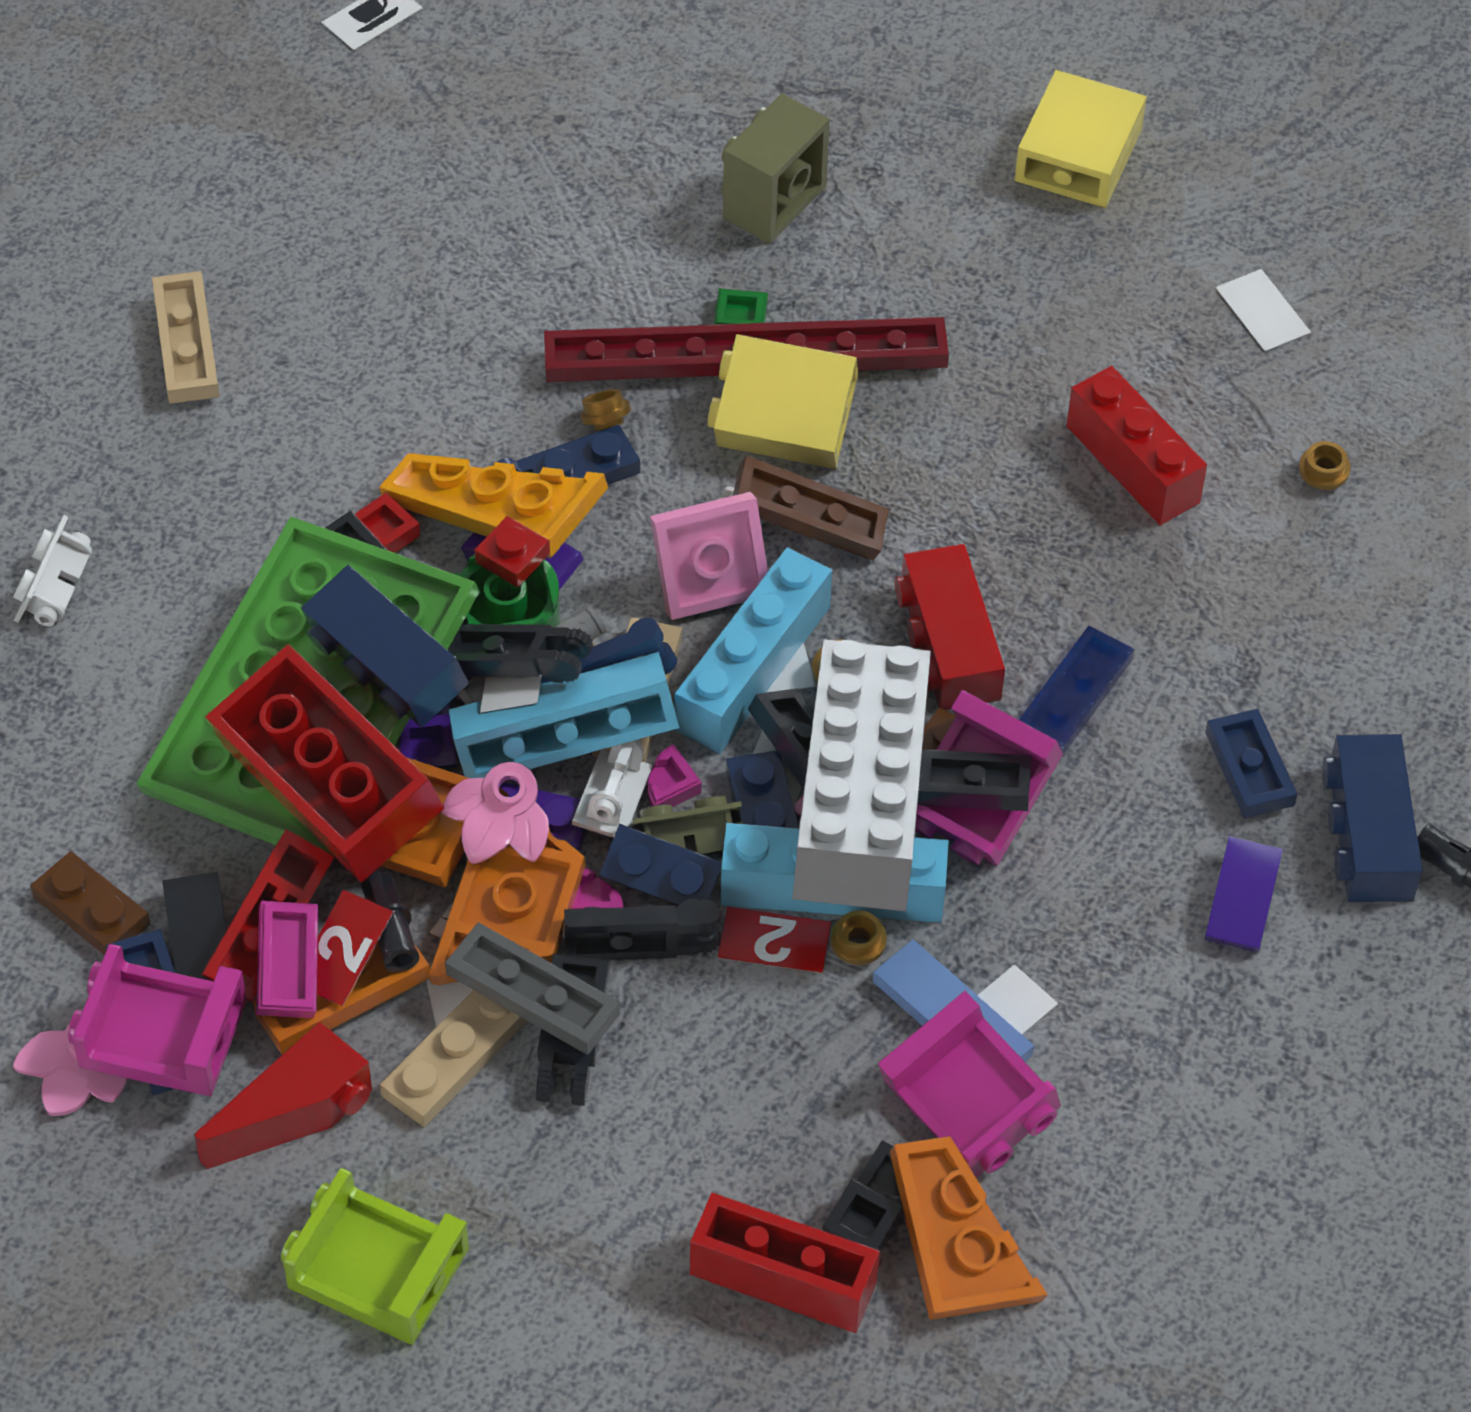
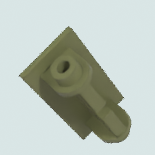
(704, 823)

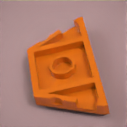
(515, 900)

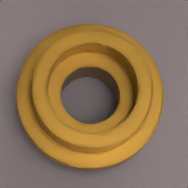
(604, 409)
(1325, 466)
(858, 925)

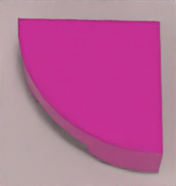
(672, 779)
(596, 893)

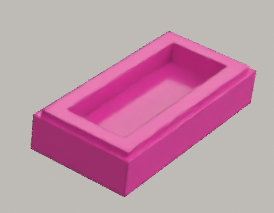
(287, 959)

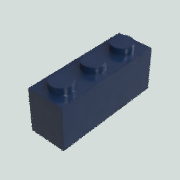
(383, 647)
(1372, 818)

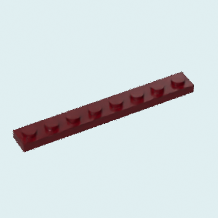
(700, 348)

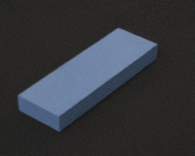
(926, 987)

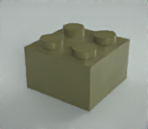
(775, 167)

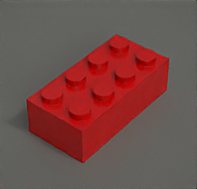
(325, 762)

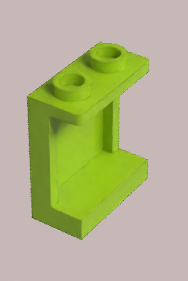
(373, 1258)

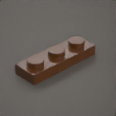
(813, 508)

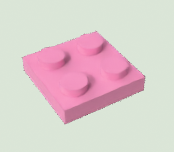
(709, 554)

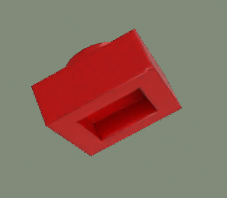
(389, 523)
(512, 551)

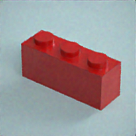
(1136, 445)
(950, 623)
(784, 1262)

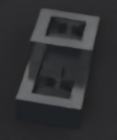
(194, 920)
(871, 1205)

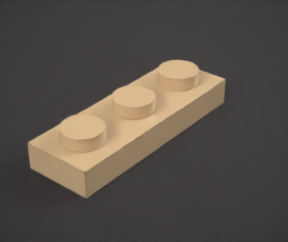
(185, 337)
(450, 1057)

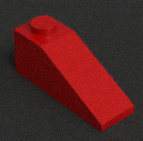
(287, 876)
(293, 1098)

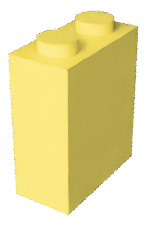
(1080, 138)
(784, 401)

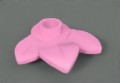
(498, 820)
(64, 1083)

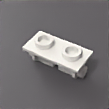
(42, 591)
(613, 789)

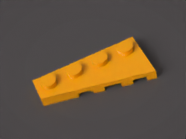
(484, 496)

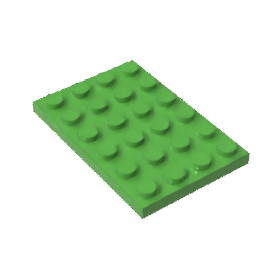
(191, 762)

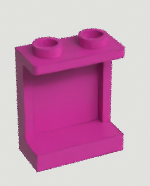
(985, 729)
(157, 1023)
(970, 1085)

